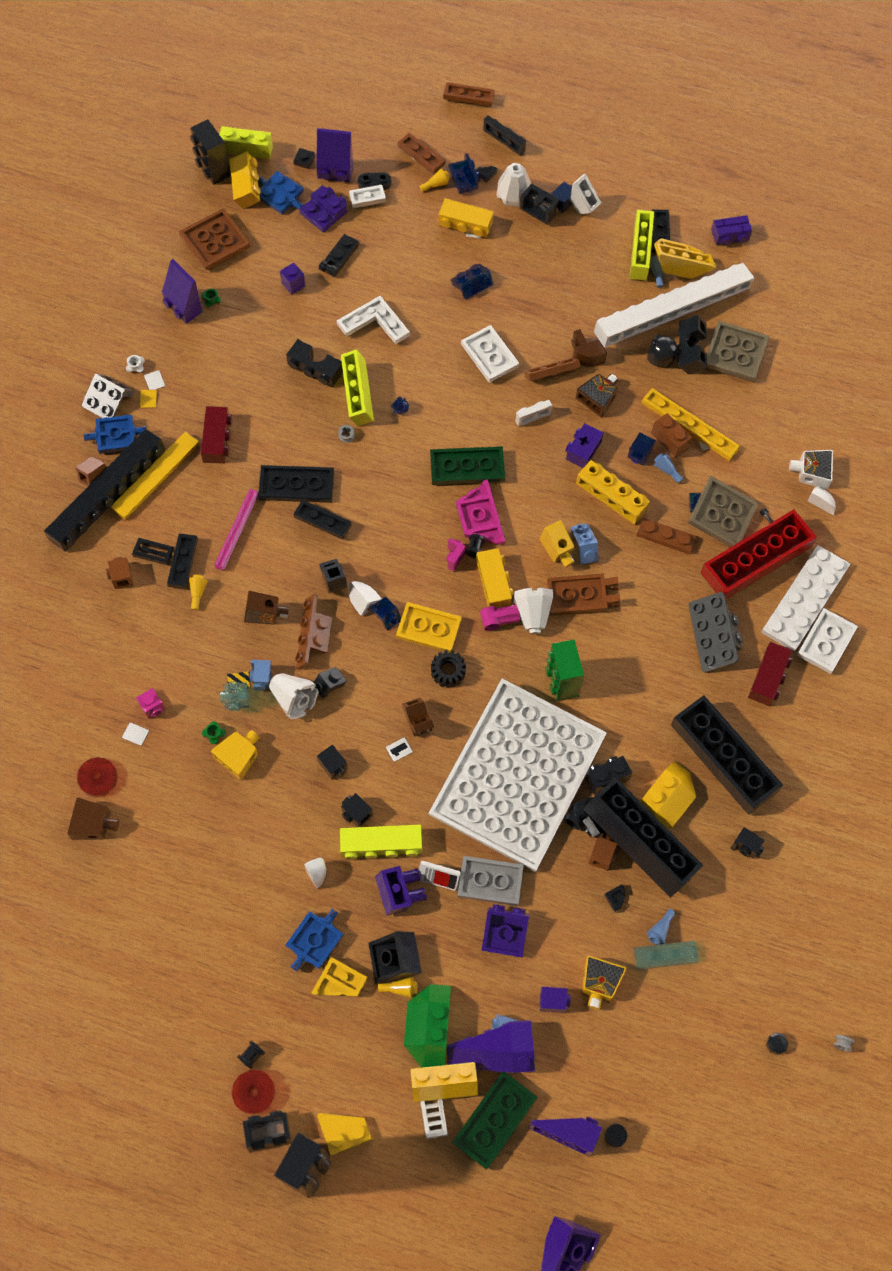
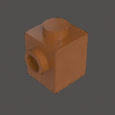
(89, 470)
(119, 572)
(603, 853)

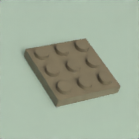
(736, 351)
(723, 512)

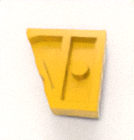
(339, 980)
(343, 1132)

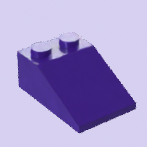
(334, 155)
(181, 293)
(573, 1132)

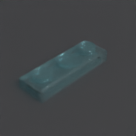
(666, 955)

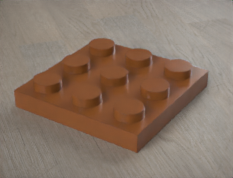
(214, 239)

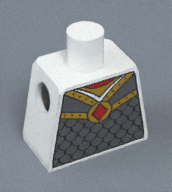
(814, 468)

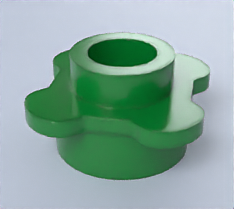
(210, 293)
(213, 738)

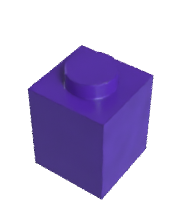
(292, 278)
(554, 1000)

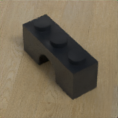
(690, 332)
(326, 371)

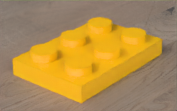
(428, 627)

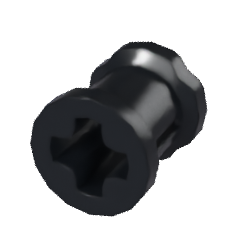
(475, 545)
(251, 1054)

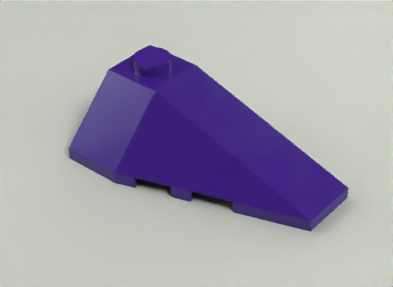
(499, 1049)
(568, 1246)

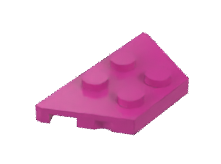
(479, 514)

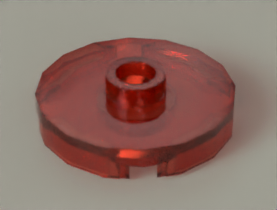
(100, 785)
(248, 1081)

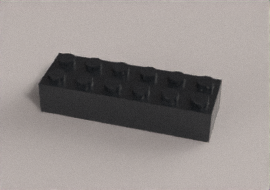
(726, 754)
(643, 837)
(303, 1165)

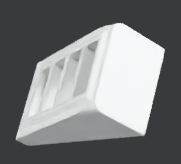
(434, 1133)

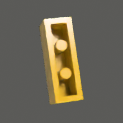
(245, 180)
(465, 218)
(494, 578)
(444, 1082)

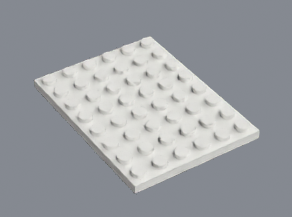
(517, 774)

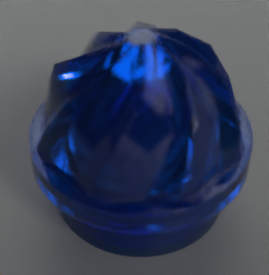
(400, 405)

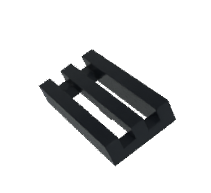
(167, 556)

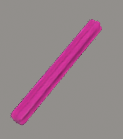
(236, 529)

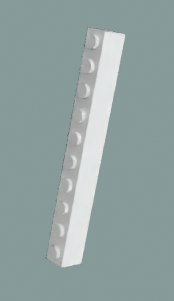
(673, 304)

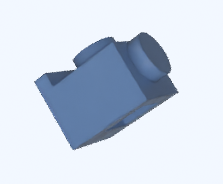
(261, 674)

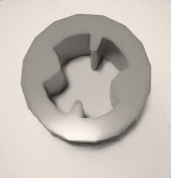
(346, 428)
(843, 1043)

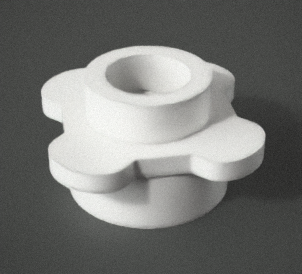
(135, 359)

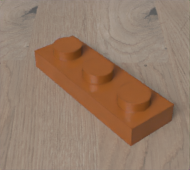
(468, 94)
(421, 153)
(552, 369)
(666, 536)

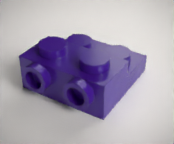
(324, 208)
(505, 931)

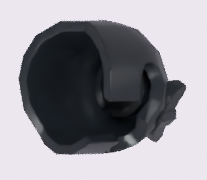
(662, 351)

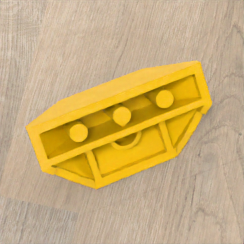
(682, 259)
(670, 795)

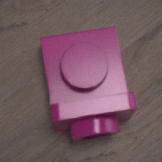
(456, 554)
(150, 703)

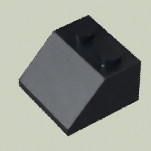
(394, 957)

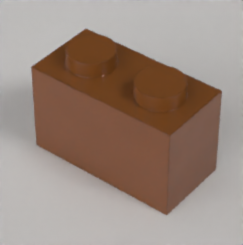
(671, 435)

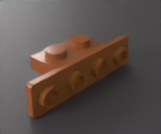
(314, 632)

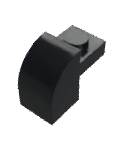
(333, 575)

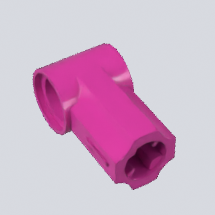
(494, 618)

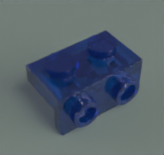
(464, 175)
(473, 280)

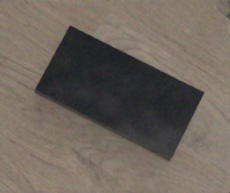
(296, 483)

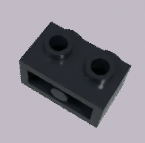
(601, 775)

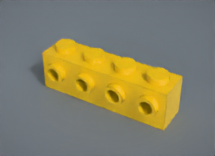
(612, 492)

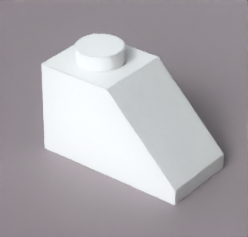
(584, 196)

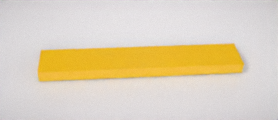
(691, 424)
(155, 475)

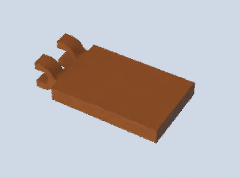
(582, 594)

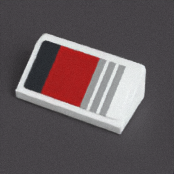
(439, 875)

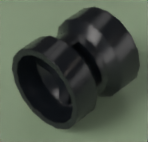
(576, 817)

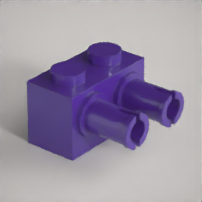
(394, 892)

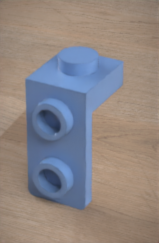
(586, 543)

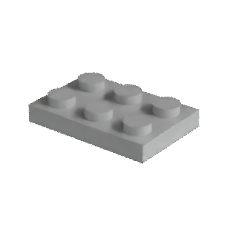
(490, 880)

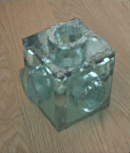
(235, 696)

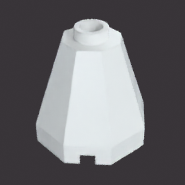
(513, 184)
(533, 608)
(293, 694)

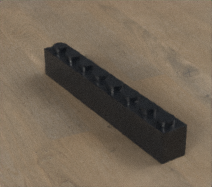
(104, 490)

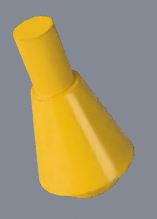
(439, 179)
(197, 587)
(404, 987)

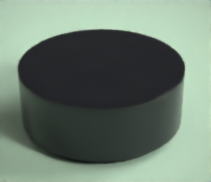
(616, 1135)

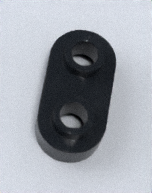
(373, 179)

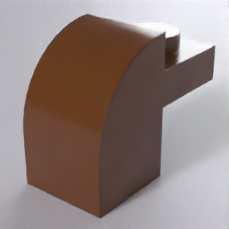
(589, 353)
(417, 717)

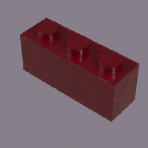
(216, 434)
(770, 674)

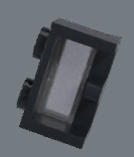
(539, 203)
(267, 1131)

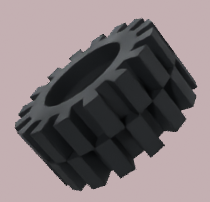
(442, 678)

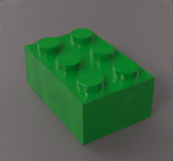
(564, 670)

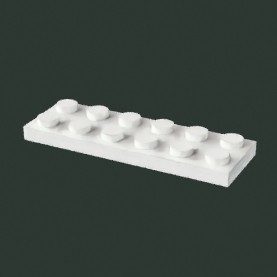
(805, 598)

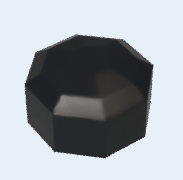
(777, 1043)

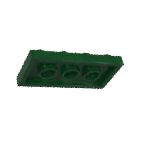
(467, 465)
(494, 1120)

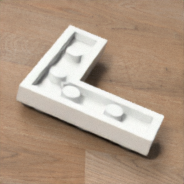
(371, 311)

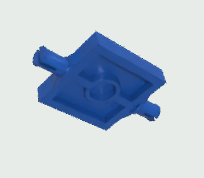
(280, 192)
(114, 433)
(314, 940)

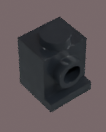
(748, 844)

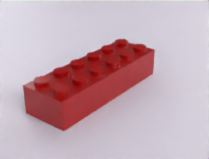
(758, 554)

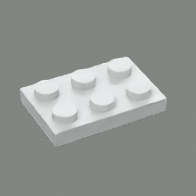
(490, 353)
(827, 641)

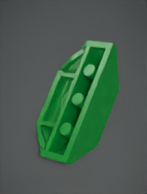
(428, 1025)

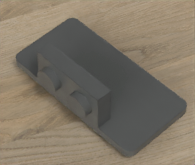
(715, 632)

